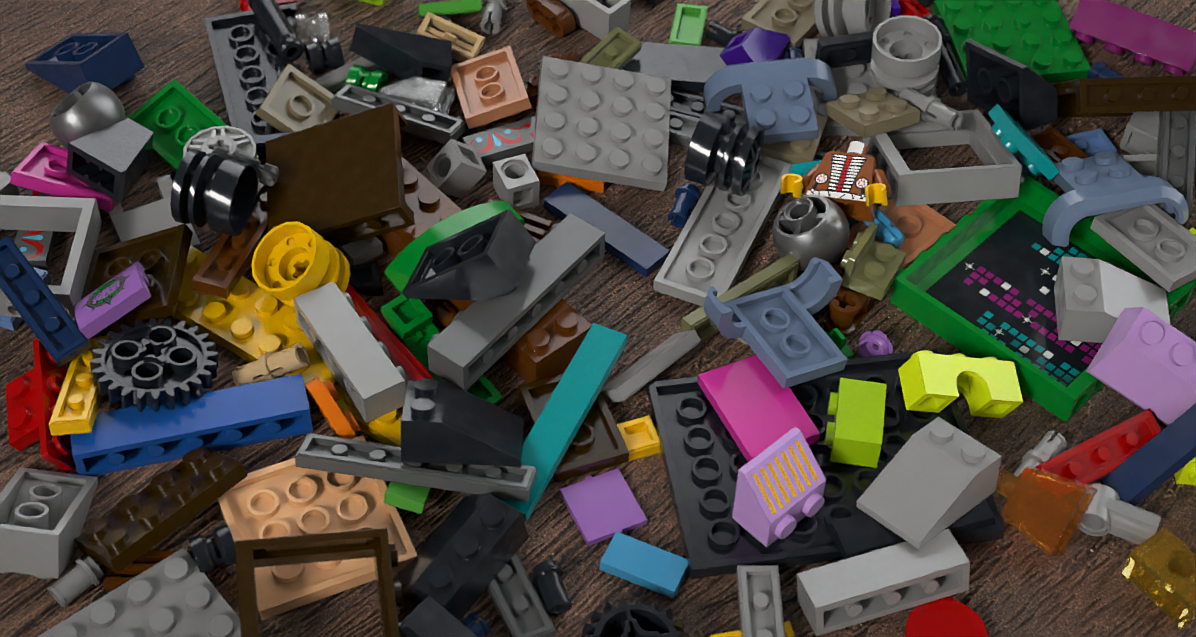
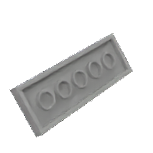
(720, 236)

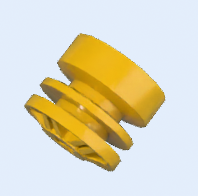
(296, 261)

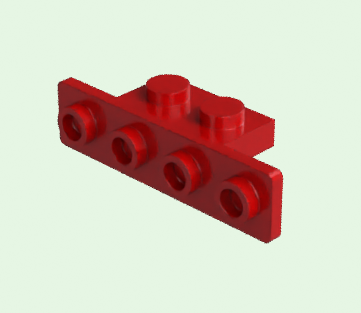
(30, 408)

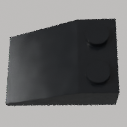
(474, 262)
(457, 427)

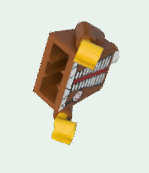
(847, 180)

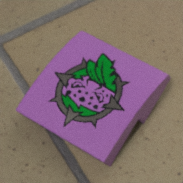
(112, 300)

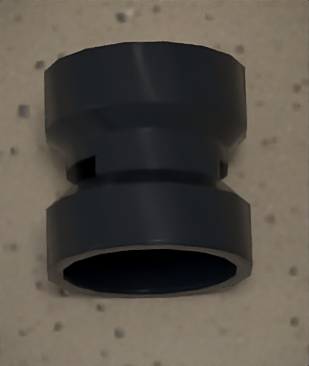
(324, 56)
(205, 553)

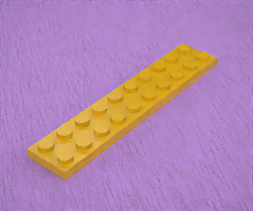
(259, 323)

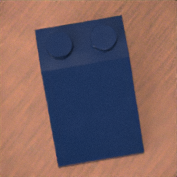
(88, 58)

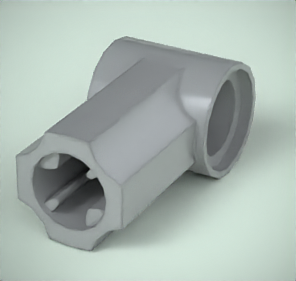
(1117, 517)

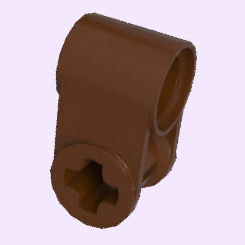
(847, 310)

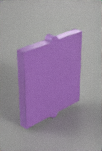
(603, 506)

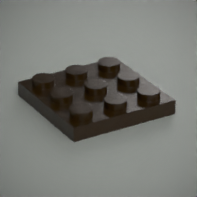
(164, 262)

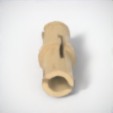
(271, 365)

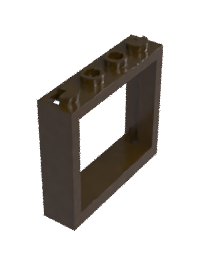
(319, 548)

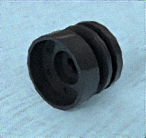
(731, 155)
(214, 192)

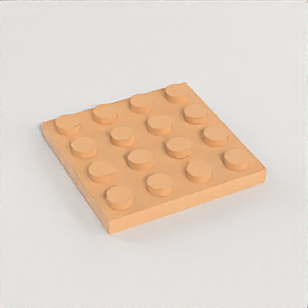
(306, 502)

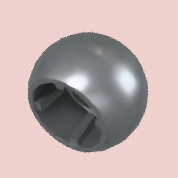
(84, 112)
(811, 229)

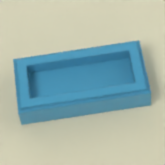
(644, 565)

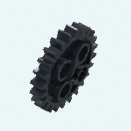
(154, 364)

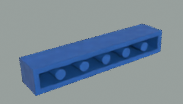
(216, 421)

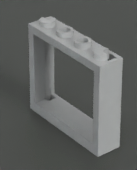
(995, 180)
(60, 215)

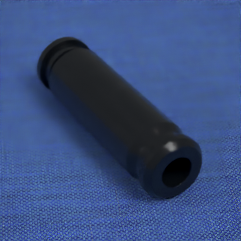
(277, 29)

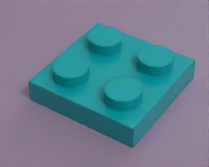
(1021, 143)

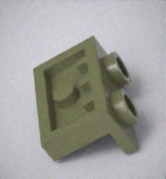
(871, 264)

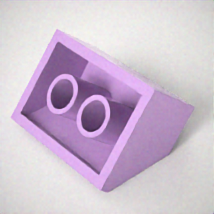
(1148, 364)

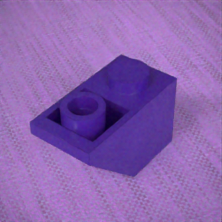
(755, 46)

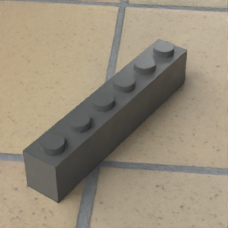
(494, 325)

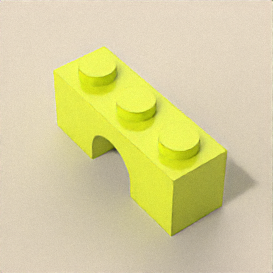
(934, 380)

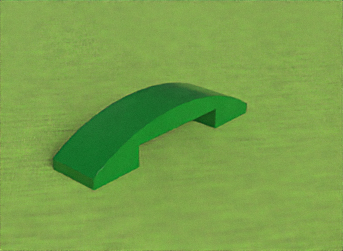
(405, 262)
(414, 327)

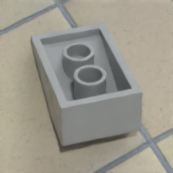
(1093, 295)
(931, 482)
(41, 519)

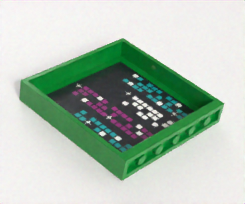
(994, 294)

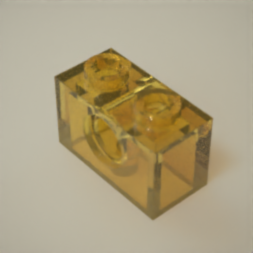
(1166, 575)

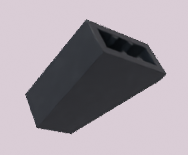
(111, 157)

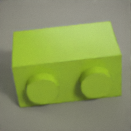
(857, 422)

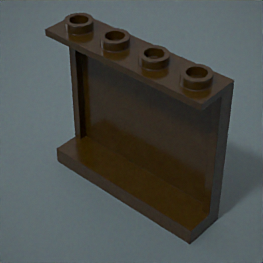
(1125, 96)
(341, 177)

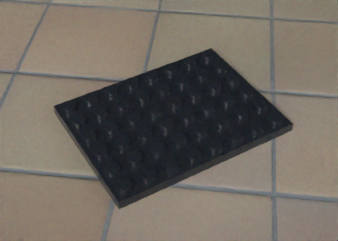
(705, 464)

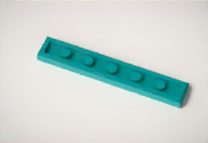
(568, 408)

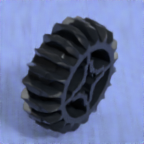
(634, 621)

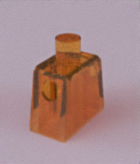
(1044, 506)

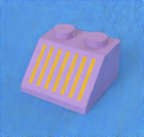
(778, 489)

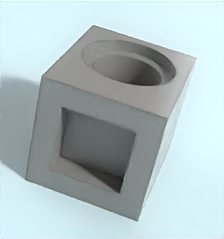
(456, 168)
(516, 182)

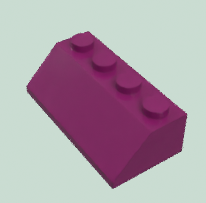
(1135, 34)

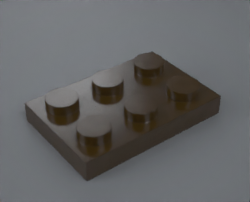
(597, 440)

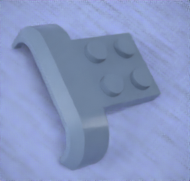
(774, 95)
(1104, 186)
(781, 326)

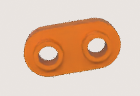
(325, 398)

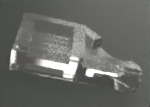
(418, 91)

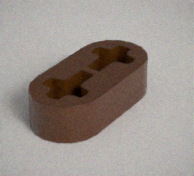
(552, 16)

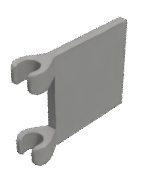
(149, 217)

